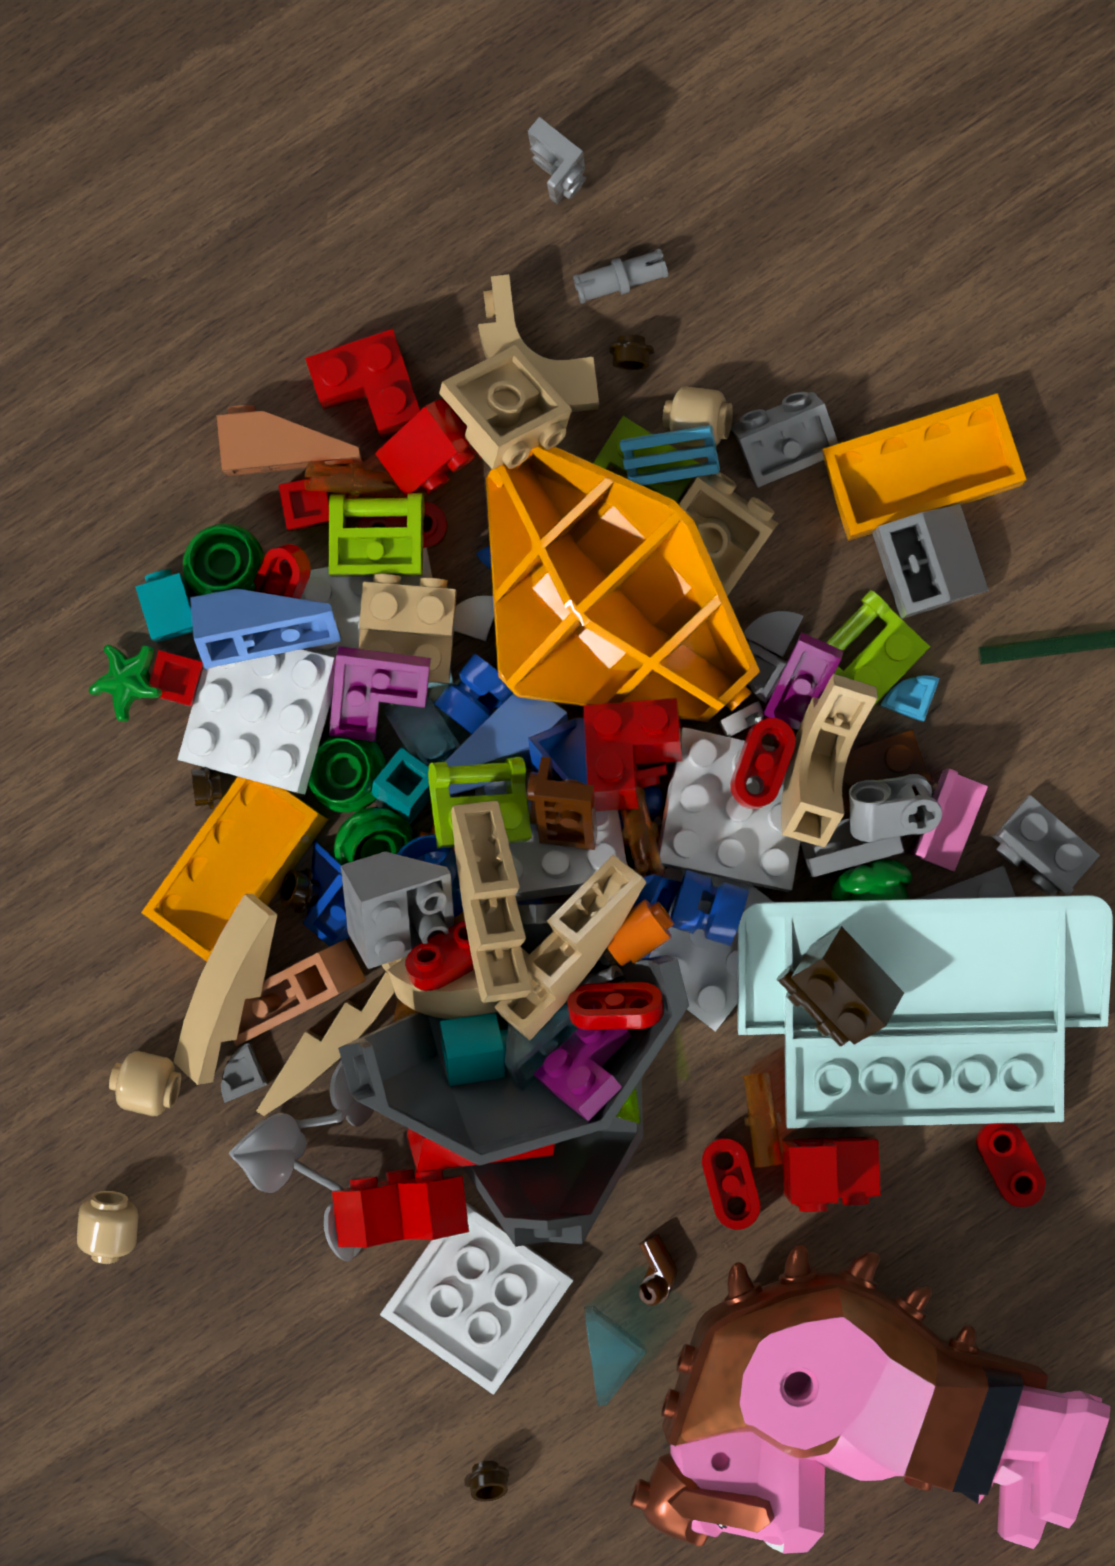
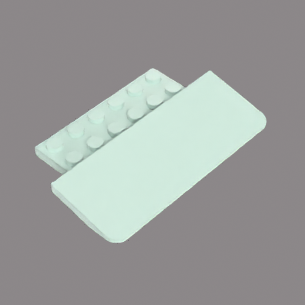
(977, 1016)

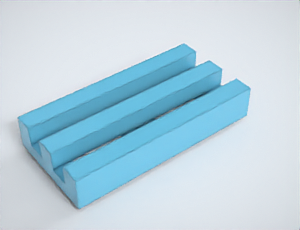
(631, 462)

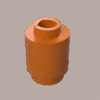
(641, 932)

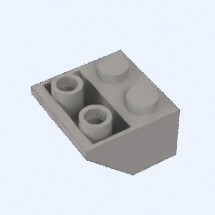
(929, 560)
(395, 905)

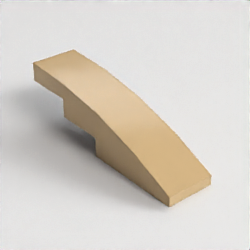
(489, 901)
(578, 940)
(229, 977)
(317, 1054)

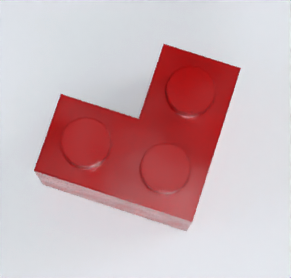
(368, 369)
(427, 449)
(623, 737)
(829, 1169)
(400, 1208)

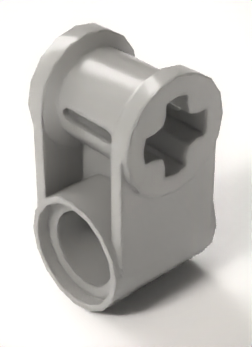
(888, 808)

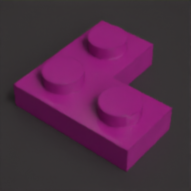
(372, 677)
(802, 679)
(576, 1070)

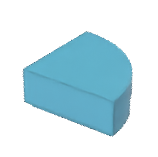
(911, 697)

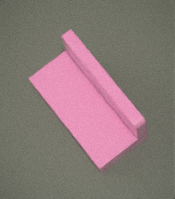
(959, 804)

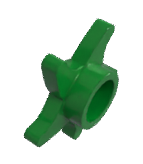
(126, 680)

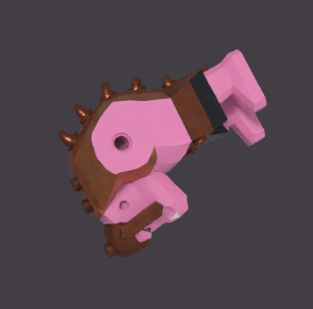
(857, 1385)

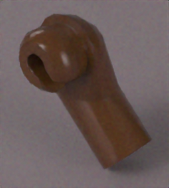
(660, 1274)

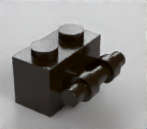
(842, 989)

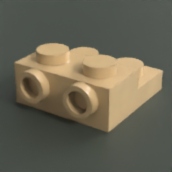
(507, 408)
(728, 525)
(410, 620)

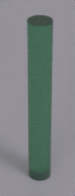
(1046, 647)

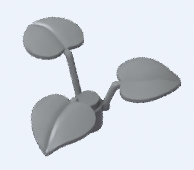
(277, 1142)

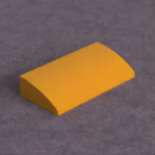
(923, 465)
(239, 850)

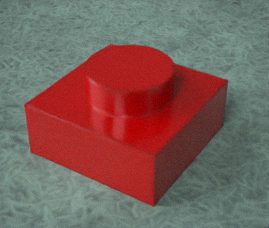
(302, 507)
(176, 677)

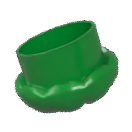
(222, 559)
(345, 773)
(371, 833)
(874, 881)

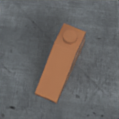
(266, 443)
(300, 989)

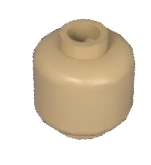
(698, 408)
(145, 1083)
(107, 1226)

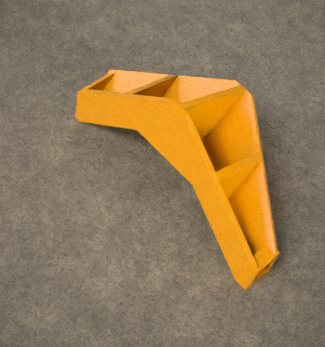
(607, 592)

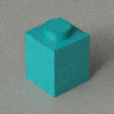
(166, 605)
(403, 786)
(473, 1049)

